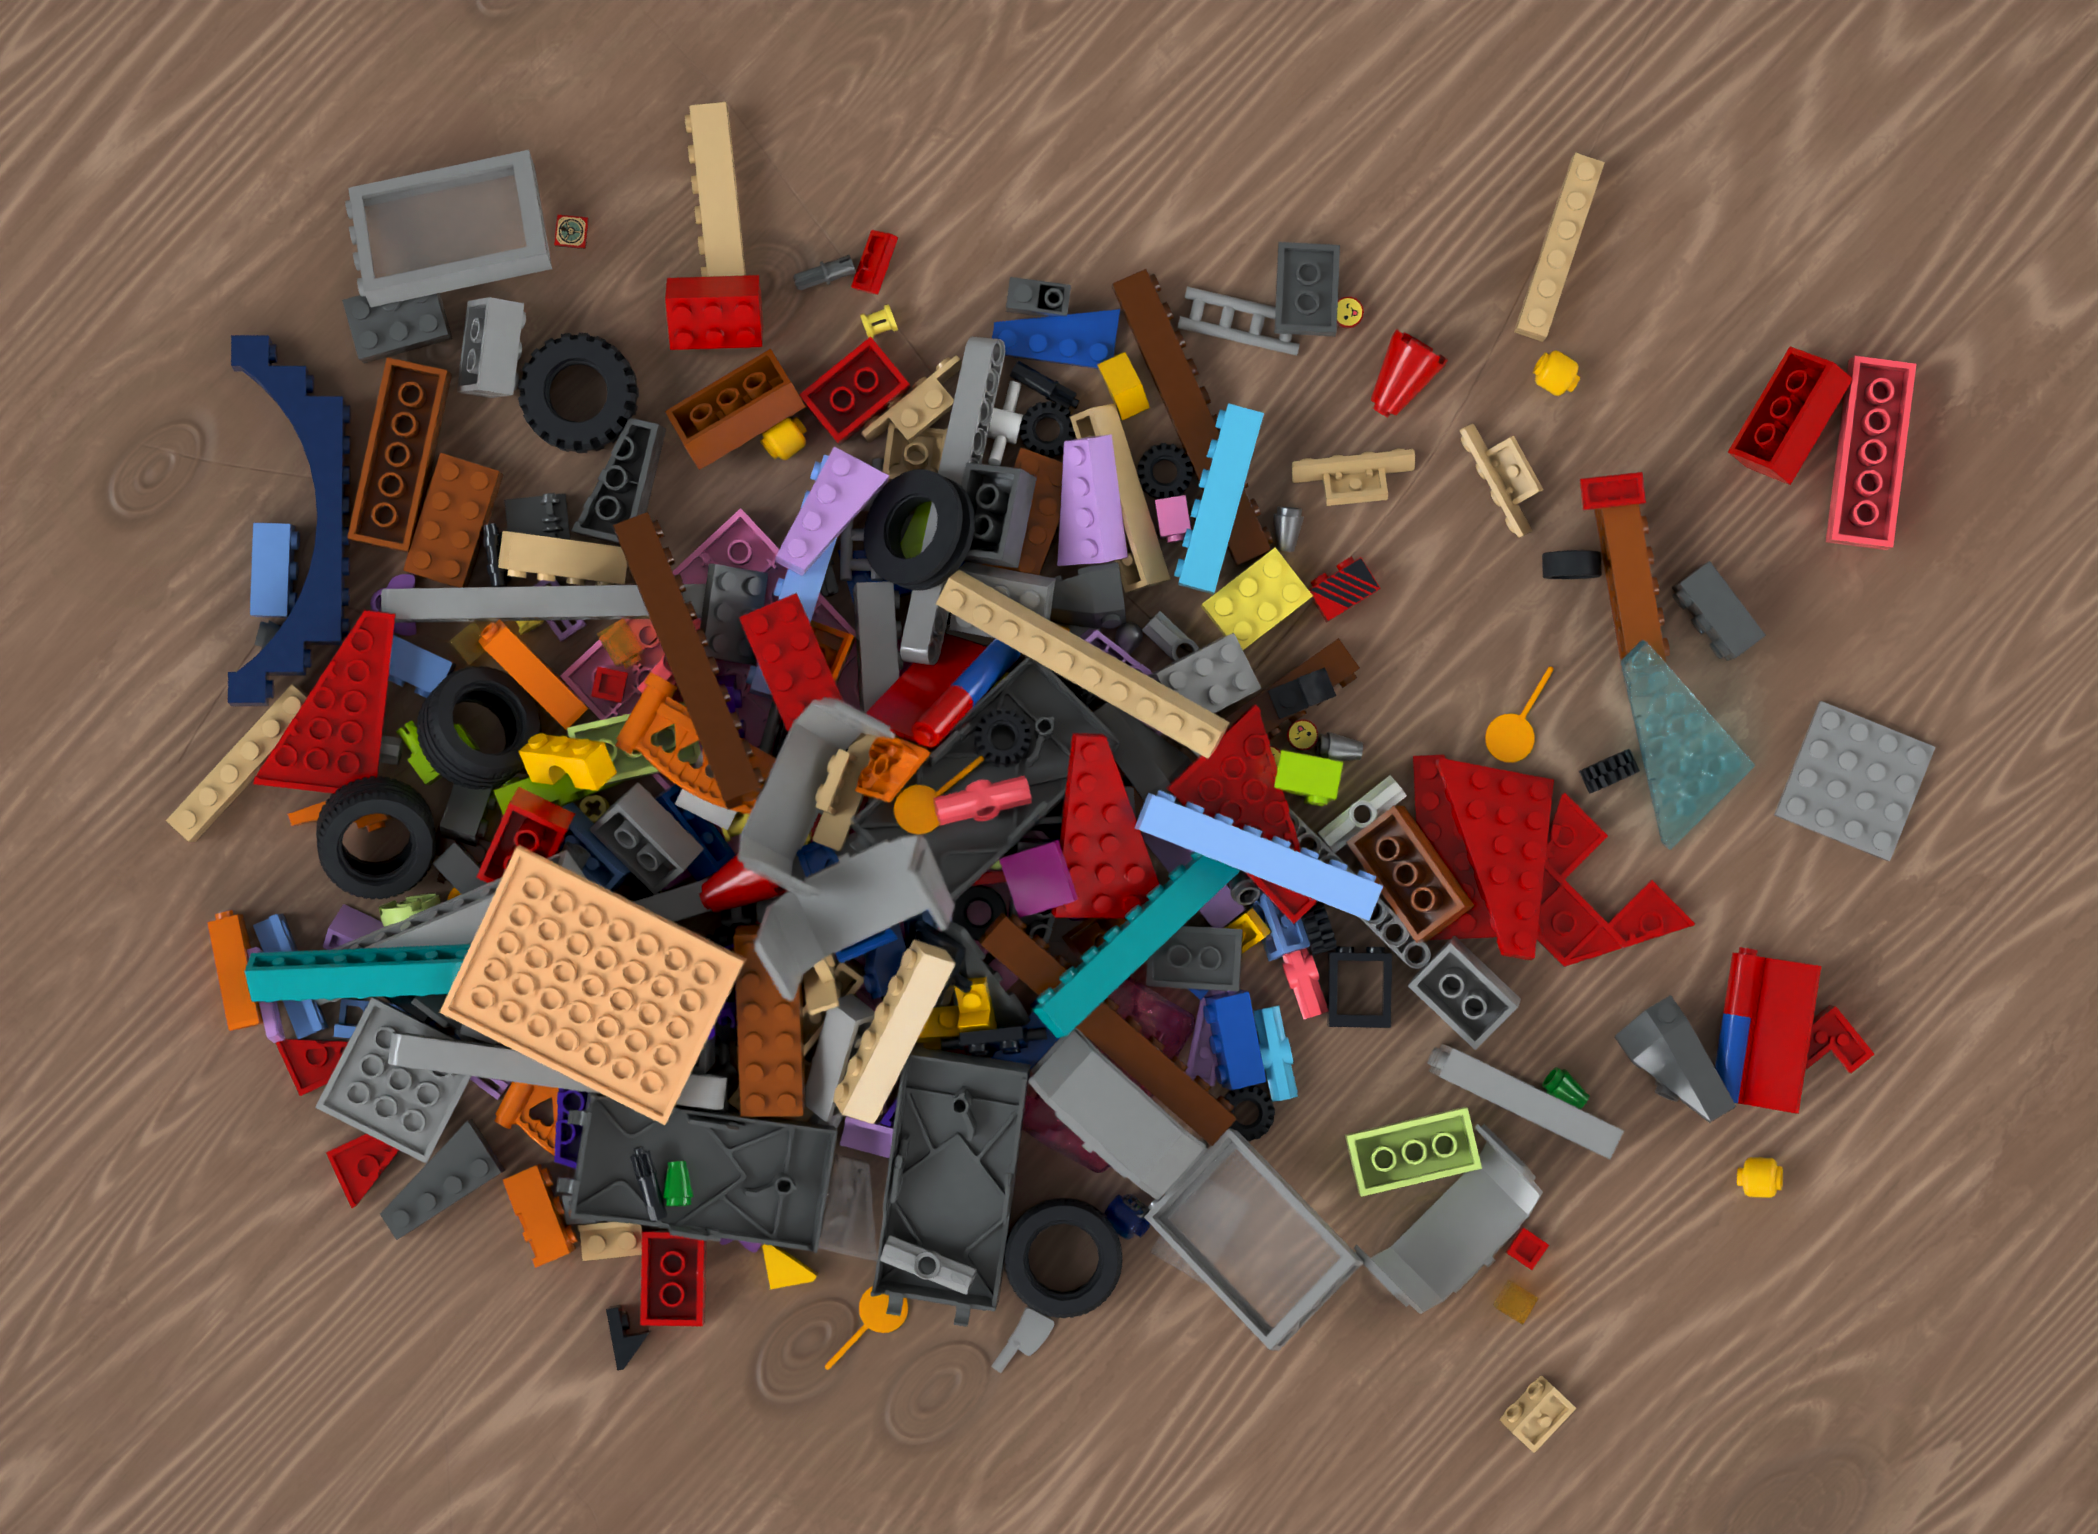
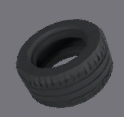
(445, 748)
(383, 877)
(1072, 1302)

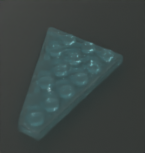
(1682, 747)

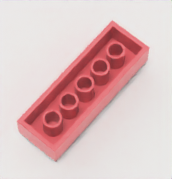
(1871, 453)

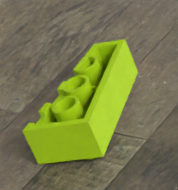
(1309, 777)
(560, 793)

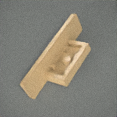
(920, 407)
(1506, 474)
(1355, 476)
(838, 794)
(821, 986)

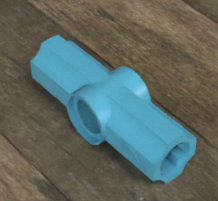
(1275, 1053)

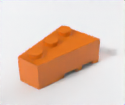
(540, 1214)

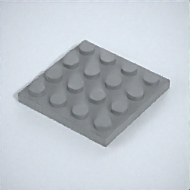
(1854, 781)
(386, 1100)

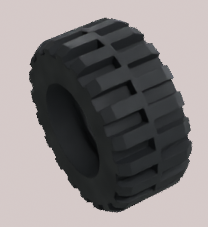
(548, 363)

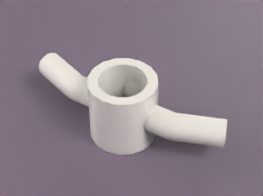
(1005, 424)

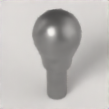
(1128, 637)

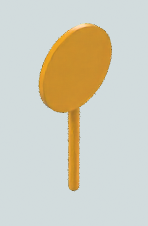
(1511, 735)
(915, 804)
(874, 1316)

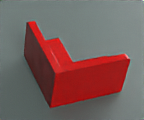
(1835, 1034)

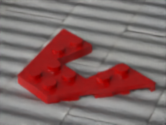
(1568, 922)
(357, 1161)

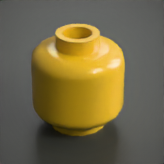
(1556, 373)
(784, 438)
(1760, 1177)

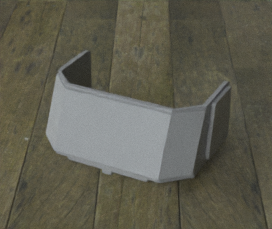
(787, 800)
(855, 902)
(1114, 1115)
(1459, 1229)

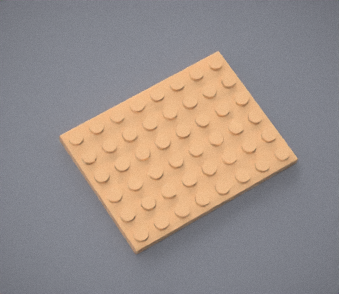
(592, 985)

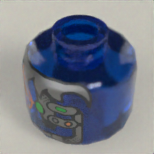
(1127, 1216)

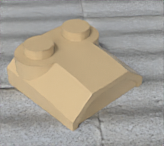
(921, 453)

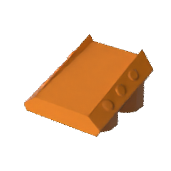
(890, 767)

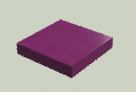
(1038, 879)

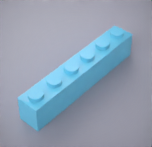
(1220, 498)

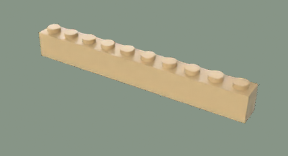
(1082, 663)

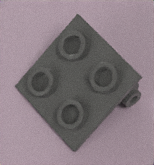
(539, 515)

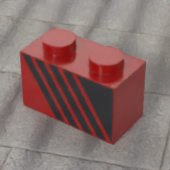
(1343, 589)

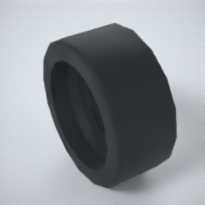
(1571, 564)

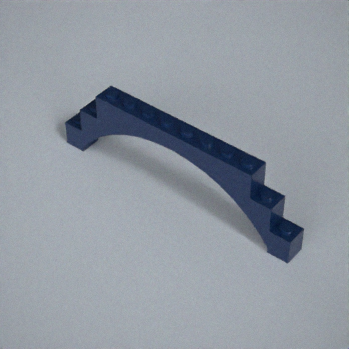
(320, 607)

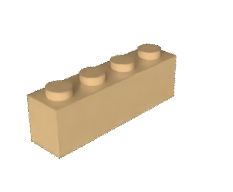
(563, 558)

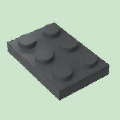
(1307, 289)
(727, 596)
(1198, 960)

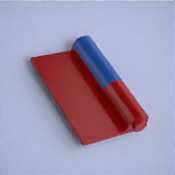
(935, 697)
(1766, 1030)

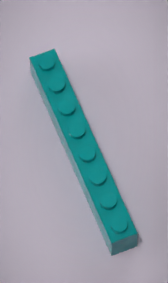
(1132, 943)
(354, 972)

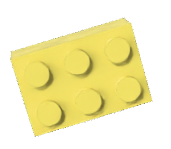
(1257, 599)

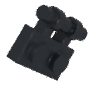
(492, 543)

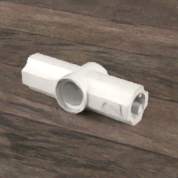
(1377, 800)

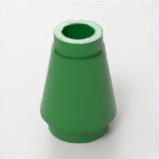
(1565, 1088)
(677, 1185)

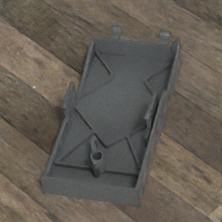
(970, 846)
(747, 1174)
(952, 1174)

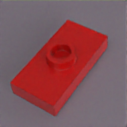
(874, 262)
(1612, 491)

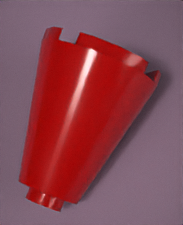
(1404, 373)
(736, 887)

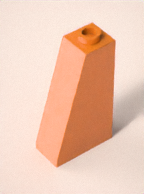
(532, 673)
(230, 953)

